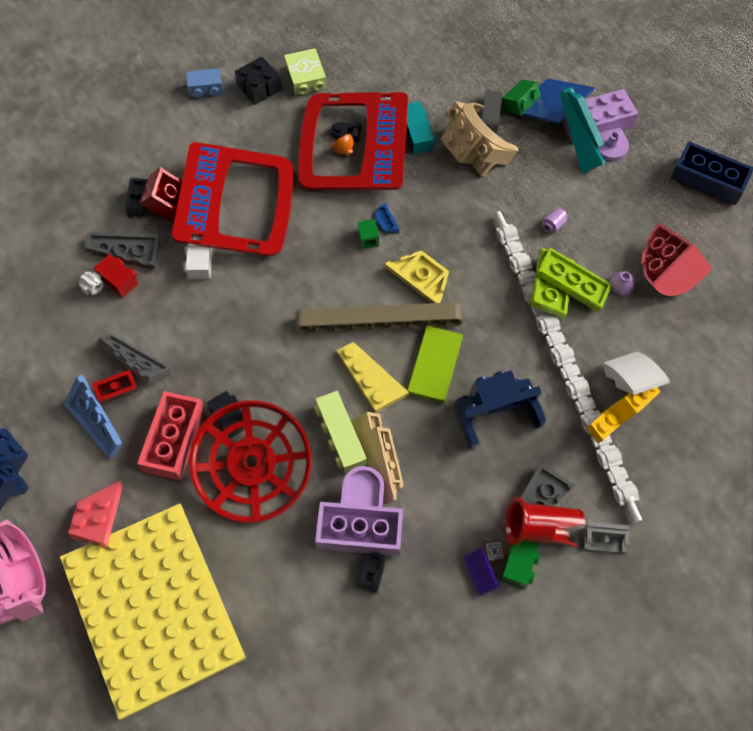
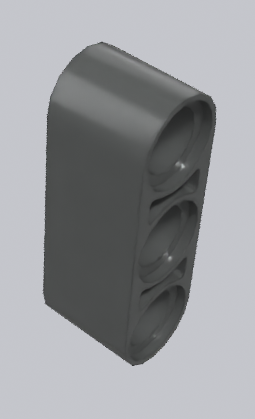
(491, 109)

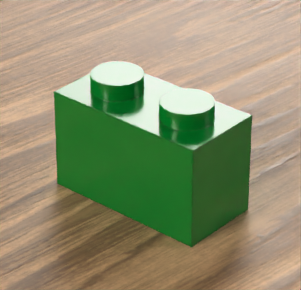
(521, 97)
(520, 564)

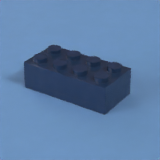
(712, 173)

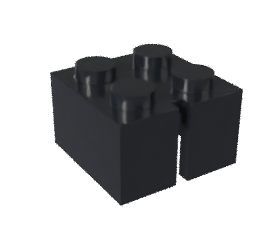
(254, 76)

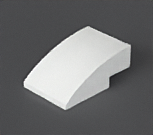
(635, 373)

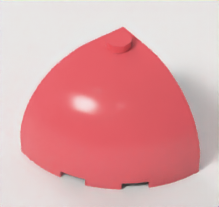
(672, 262)

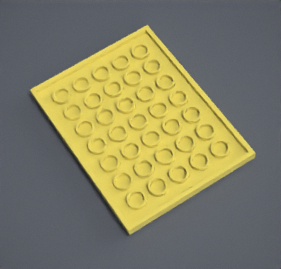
(151, 611)

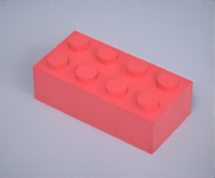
(171, 436)

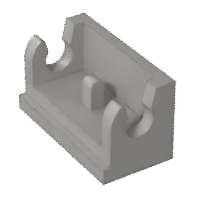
(606, 537)

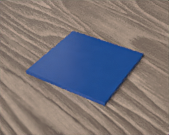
(549, 105)

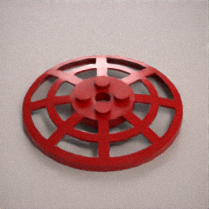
(237, 461)

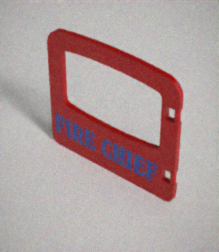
(384, 142)
(202, 195)

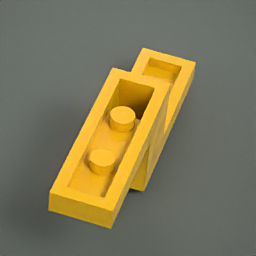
(619, 413)

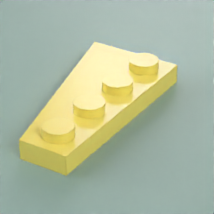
(374, 382)

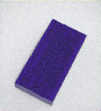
(481, 572)

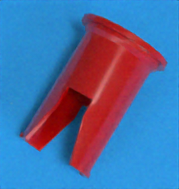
(540, 523)

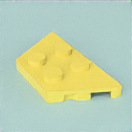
(421, 274)

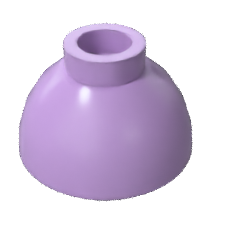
(622, 283)

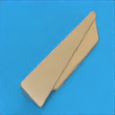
(380, 452)

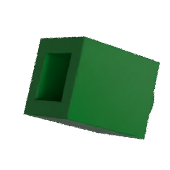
(368, 234)

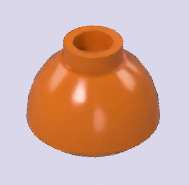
(343, 145)

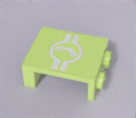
(305, 71)

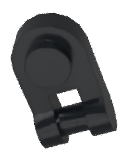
(340, 129)
(374, 565)

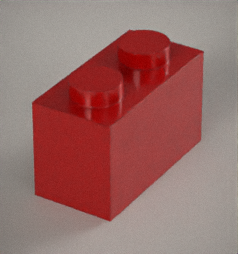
(116, 275)
(114, 387)

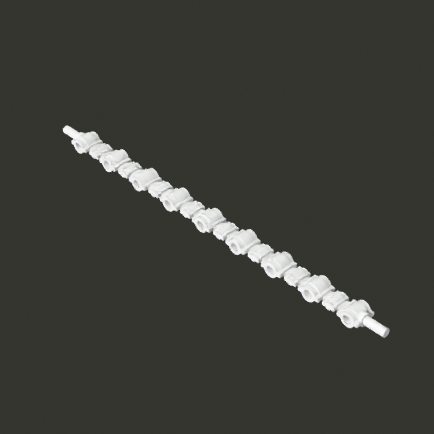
(563, 355)

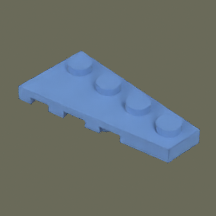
(90, 415)

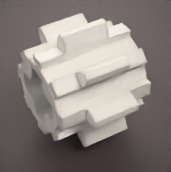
(90, 283)

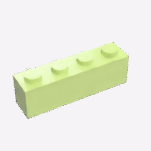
(340, 431)

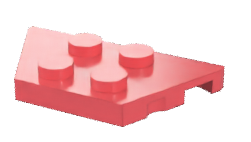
(96, 515)

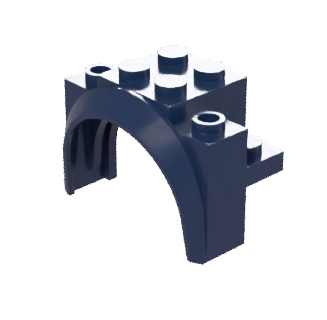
(495, 395)
(11, 461)

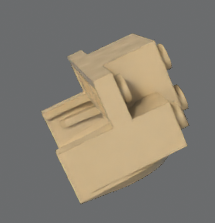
(473, 140)

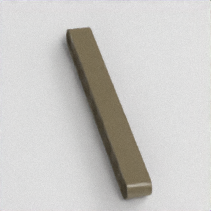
(378, 318)

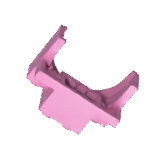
(20, 576)

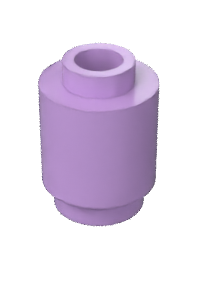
(554, 220)

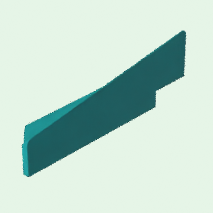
(582, 130)

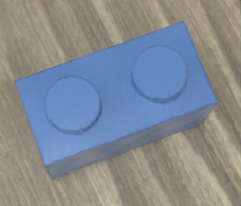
(204, 83)

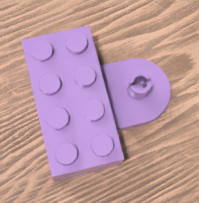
(611, 115)
(360, 519)

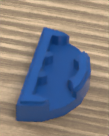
(385, 220)

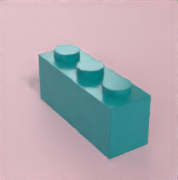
(419, 129)

